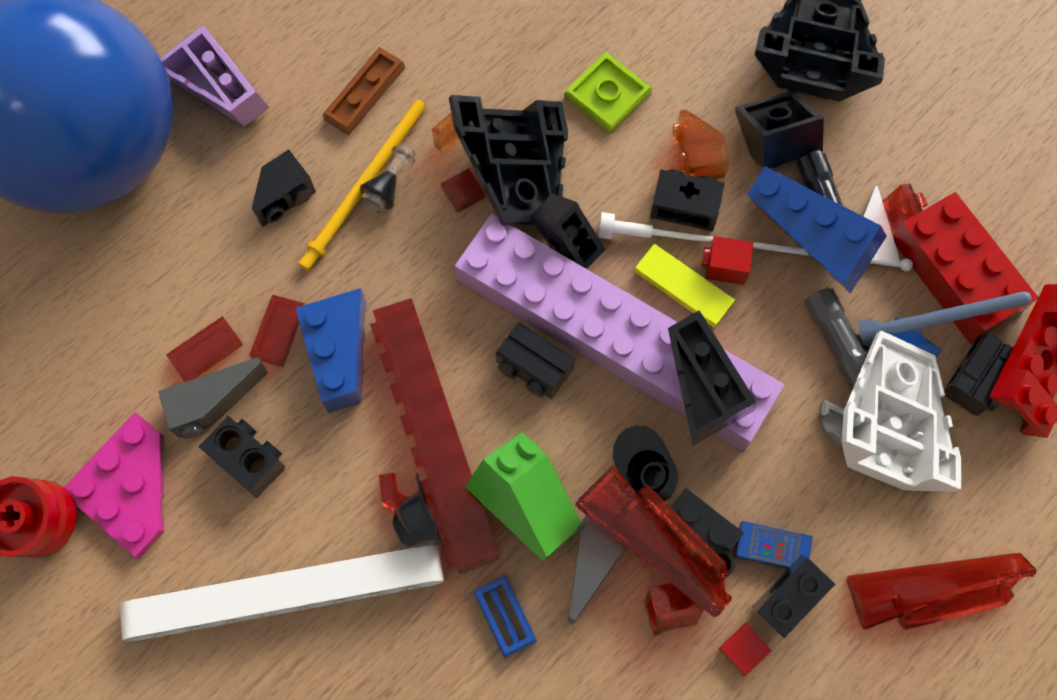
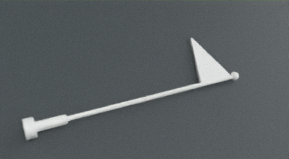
(886, 255)

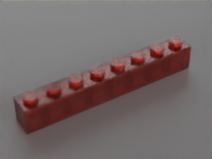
(435, 435)

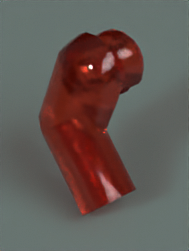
(390, 495)

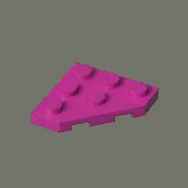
(125, 486)

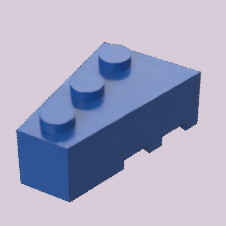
(335, 346)

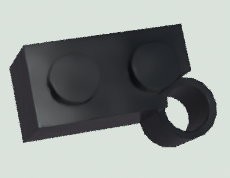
(708, 525)

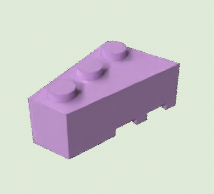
(210, 75)

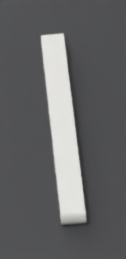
(280, 593)

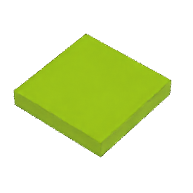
(608, 92)

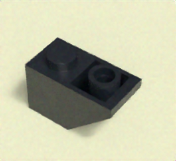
(280, 188)

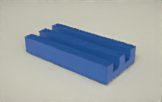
(491, 588)

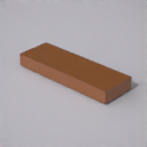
(363, 91)

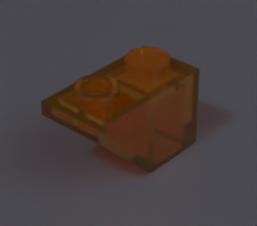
(701, 147)

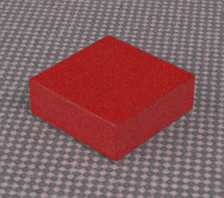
(745, 649)

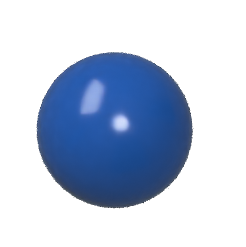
(78, 105)

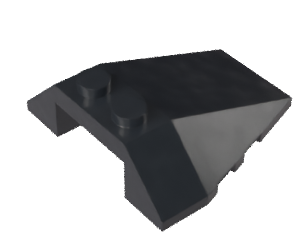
(821, 49)
(513, 153)

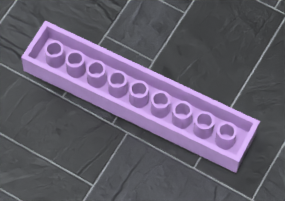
(594, 319)

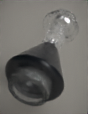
(380, 191)

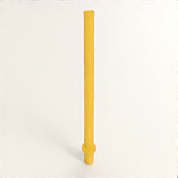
(317, 247)

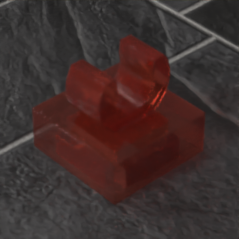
(903, 204)

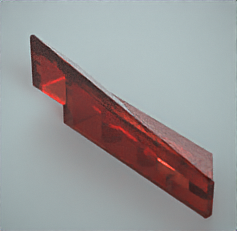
(658, 538)
(936, 590)

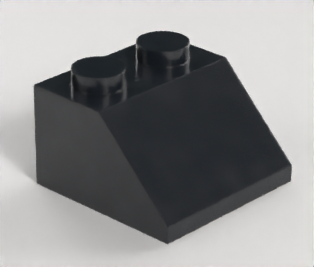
(780, 129)

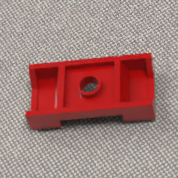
(1030, 371)

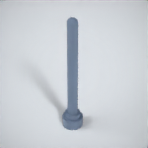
(869, 329)

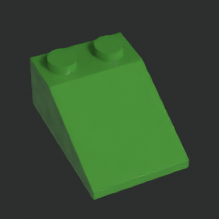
(526, 495)

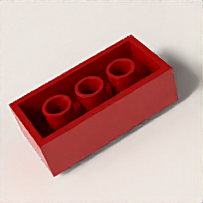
(960, 263)

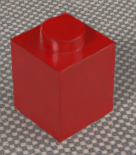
(727, 260)

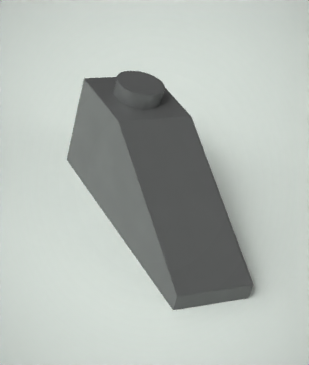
(206, 399)
(594, 561)

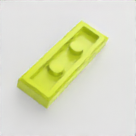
(684, 285)

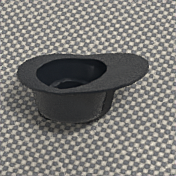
(645, 460)
(414, 522)

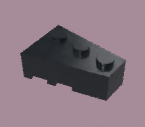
(707, 379)

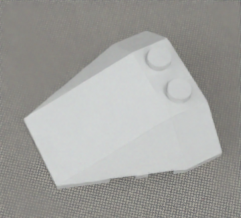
(897, 420)

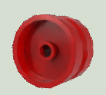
(34, 517)

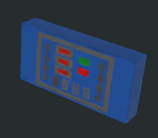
(771, 545)

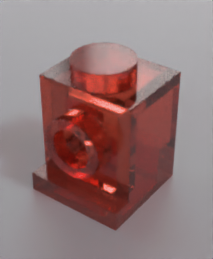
(659, 604)

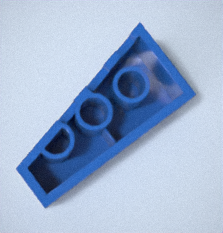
(824, 229)

